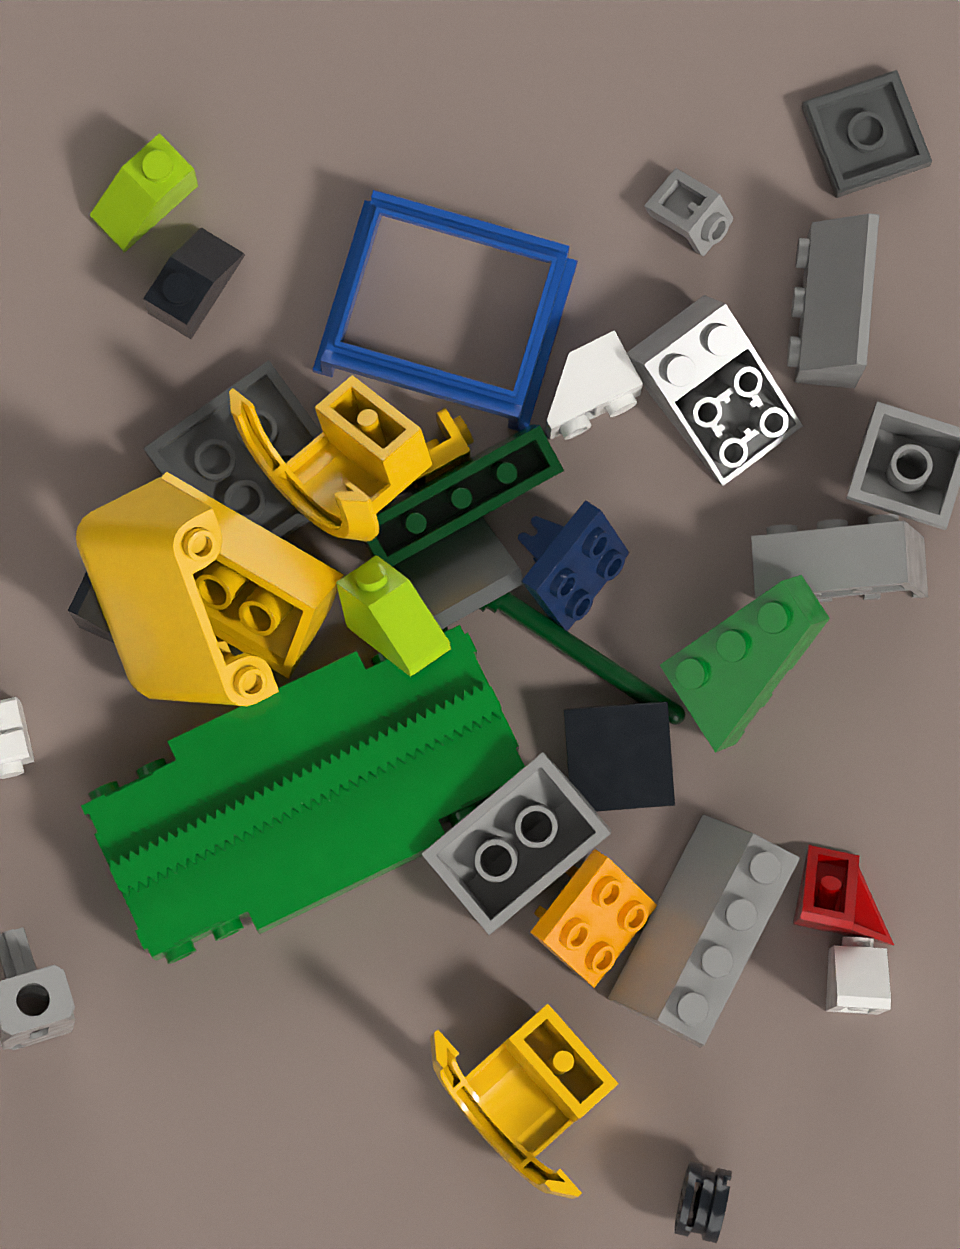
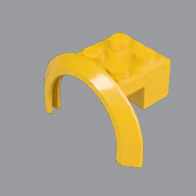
(347, 470)
(527, 1093)

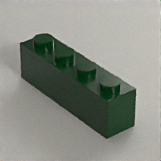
(464, 494)

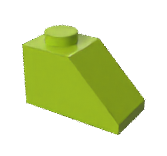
(144, 192)
(391, 616)

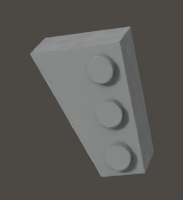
(843, 558)

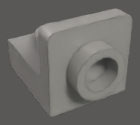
(691, 210)

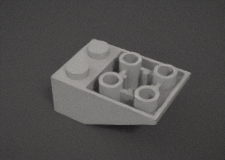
(714, 388)

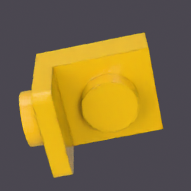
(449, 453)

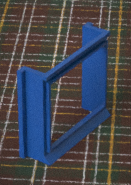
(515, 404)

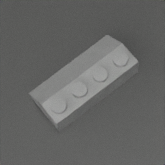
(703, 929)

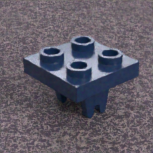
(572, 563)

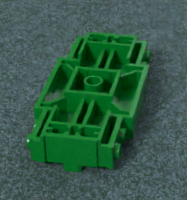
(302, 795)

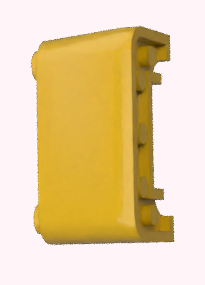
(142, 571)

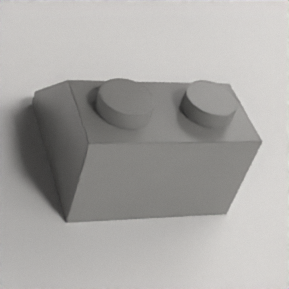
(908, 466)

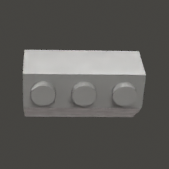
(834, 301)
(516, 843)

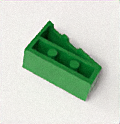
(744, 658)

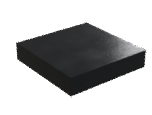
(620, 755)

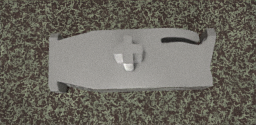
(26, 981)

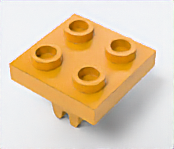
(593, 917)

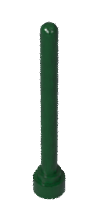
(583, 653)

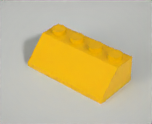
(262, 589)

